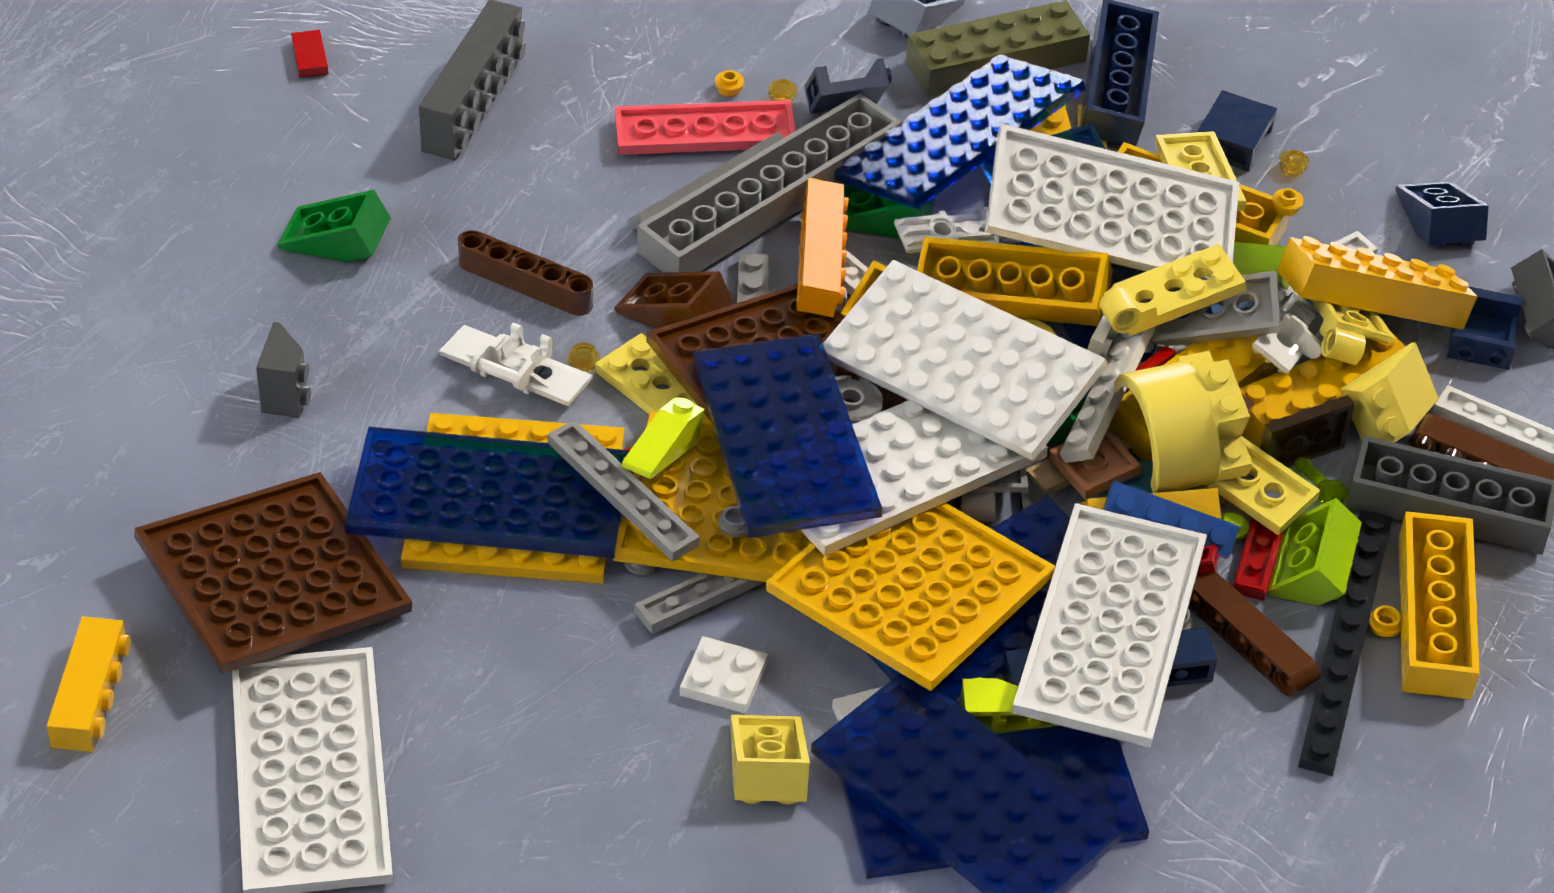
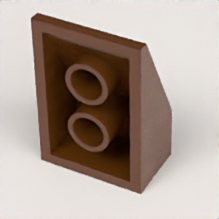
(674, 297)

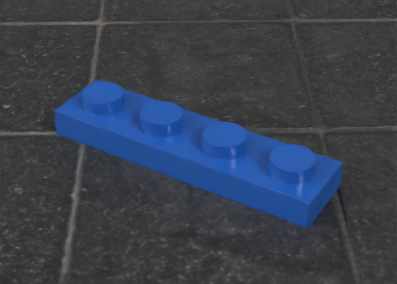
(1146, 506)

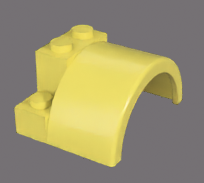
(1192, 421)

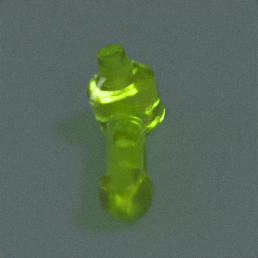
(1328, 488)

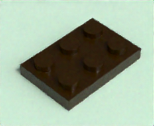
(1309, 432)

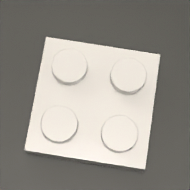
(723, 674)

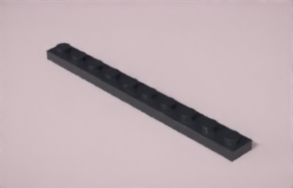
(1345, 647)

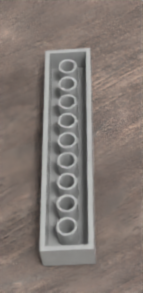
(759, 190)

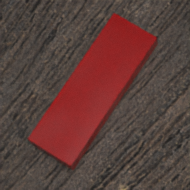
(1257, 561)

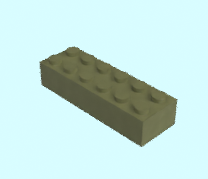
(1038, 35)

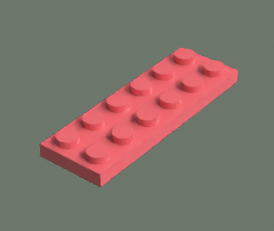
(700, 126)

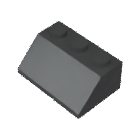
(1536, 285)

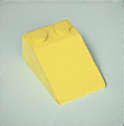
(1392, 396)
(769, 759)

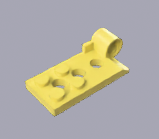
(1197, 153)
(1130, 316)
(1346, 331)
(640, 384)
(1269, 476)

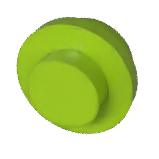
(1239, 520)

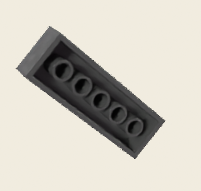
(471, 80)
(1503, 503)

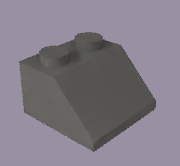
(282, 375)

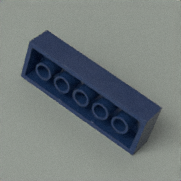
(1120, 71)

